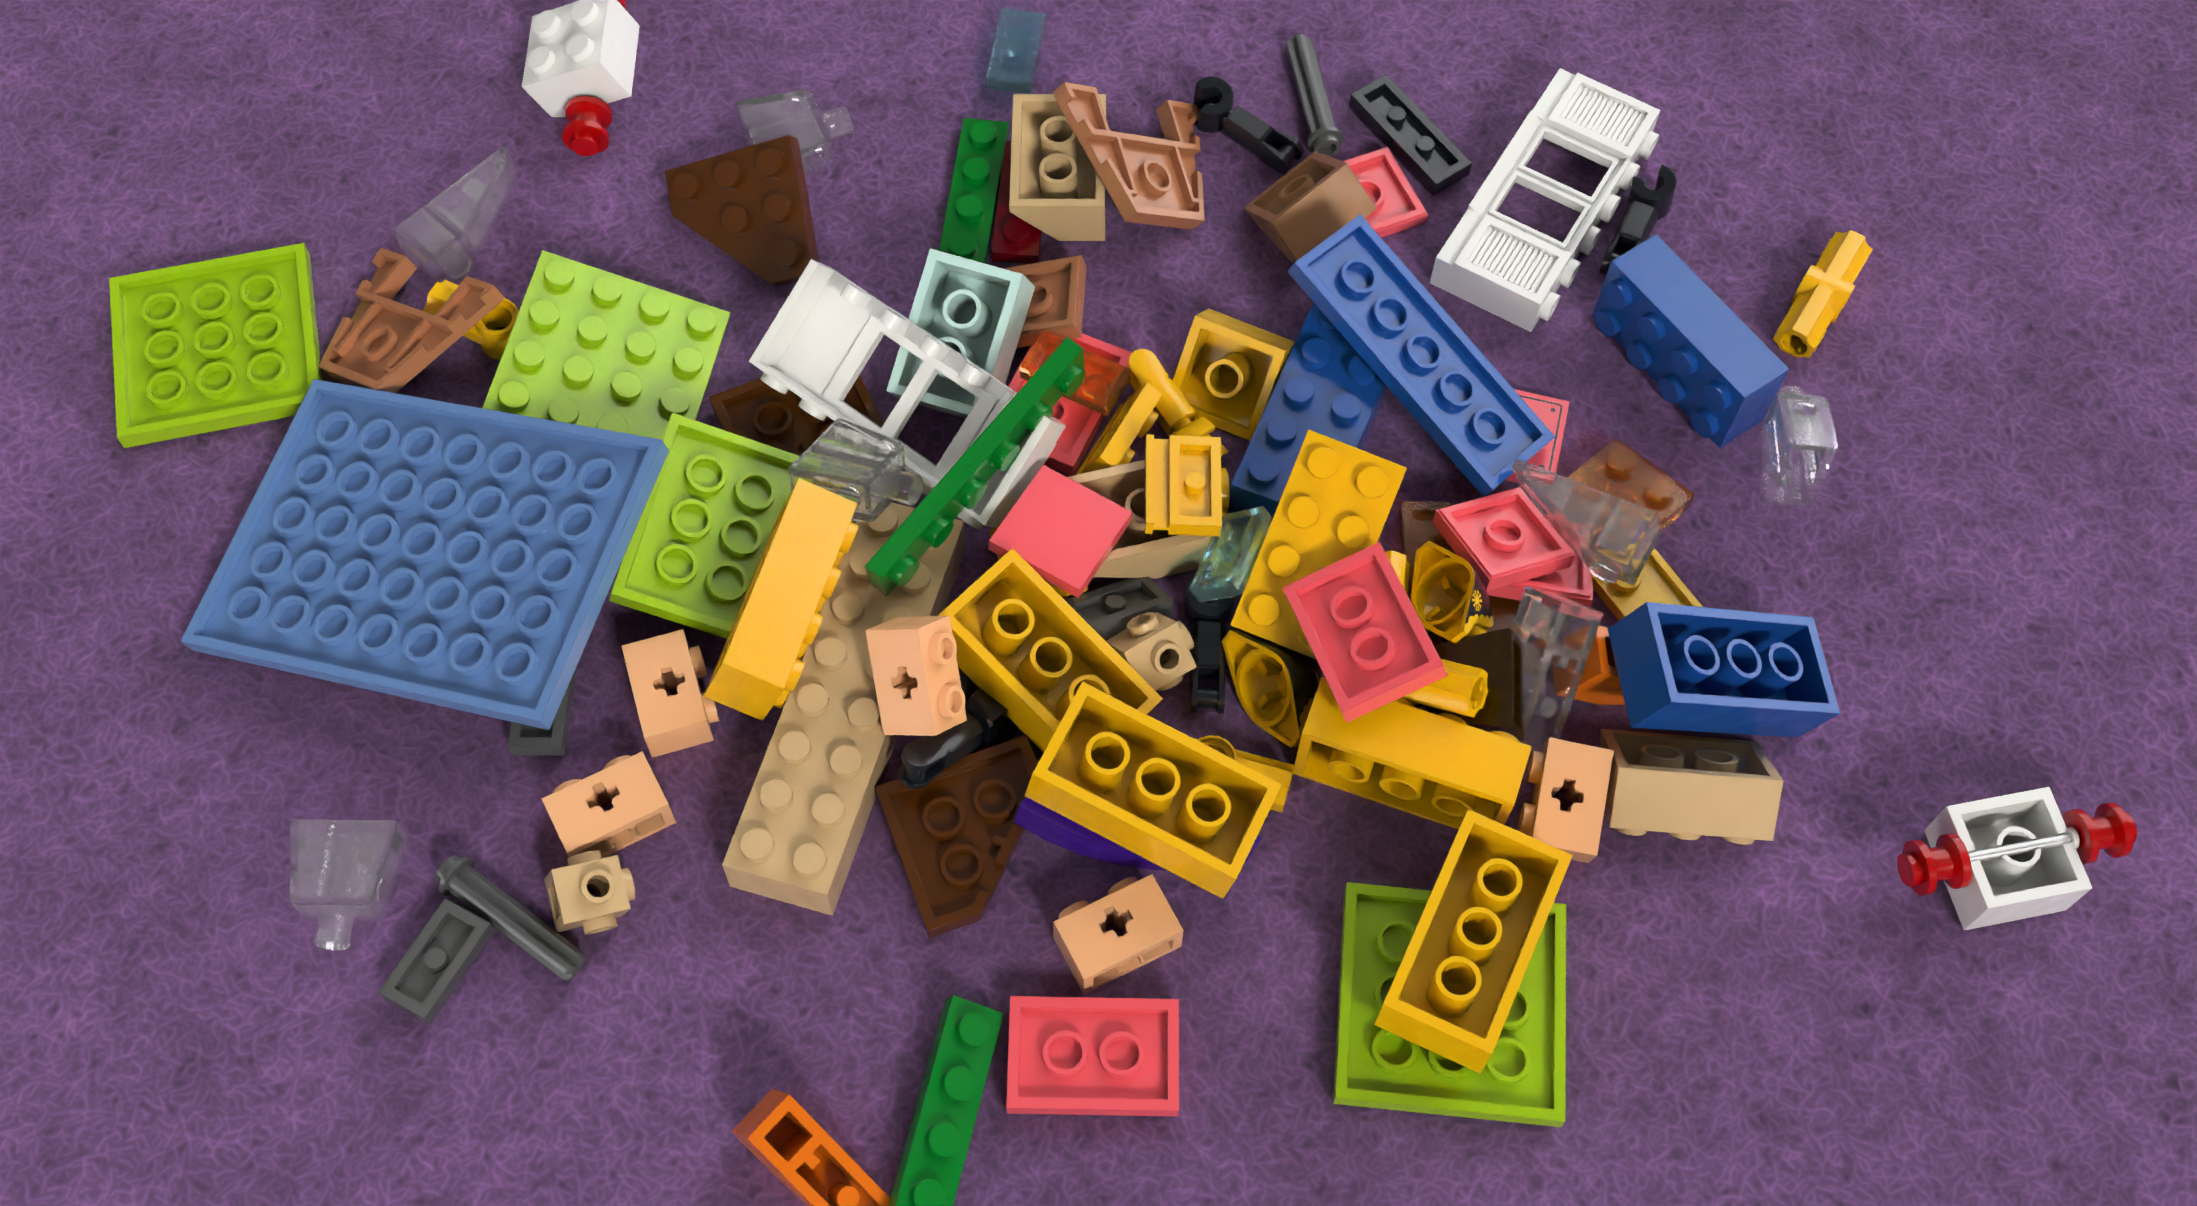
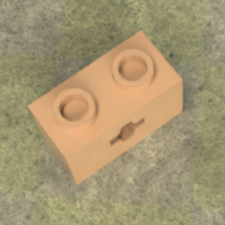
(916, 675)
(667, 720)
(1585, 776)
(637, 810)
(1102, 956)

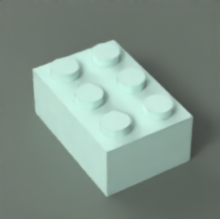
(973, 312)

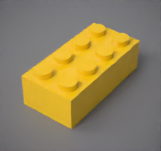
(1326, 513)
(784, 601)
(1035, 649)
(1412, 760)
(1152, 790)
(1474, 941)

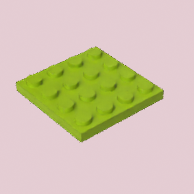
(213, 344)
(605, 351)
(703, 526)
(1384, 1071)

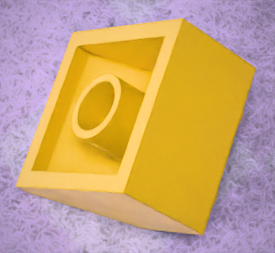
(1230, 371)

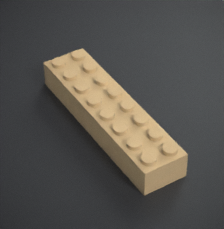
(830, 739)

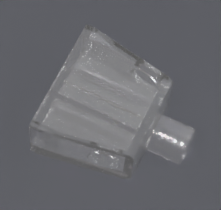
(799, 116)
(1800, 426)
(859, 468)
(343, 873)

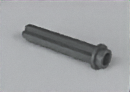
(1321, 127)
(460, 879)

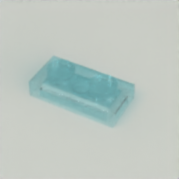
(1015, 51)
(1231, 555)

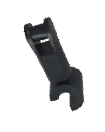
(1215, 104)
(1643, 211)
(1208, 652)
(930, 755)

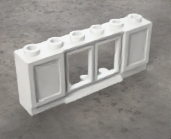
(1513, 266)
(824, 344)

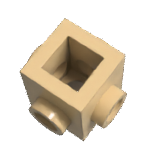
(1156, 649)
(573, 904)

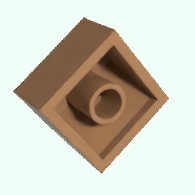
(1309, 204)

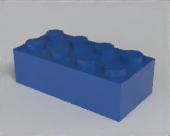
(1688, 341)
(1722, 671)

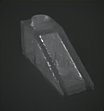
(455, 225)
(1600, 528)
(1555, 650)

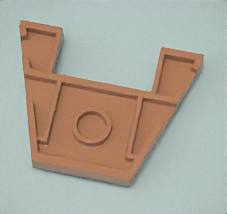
(1145, 175)
(395, 342)

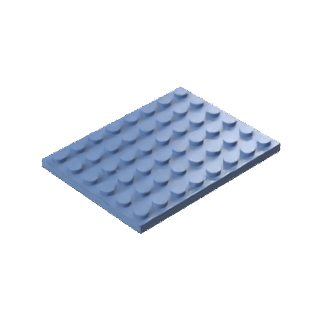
(429, 551)

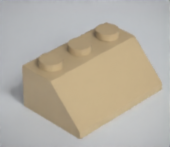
(1051, 173)
(1691, 786)

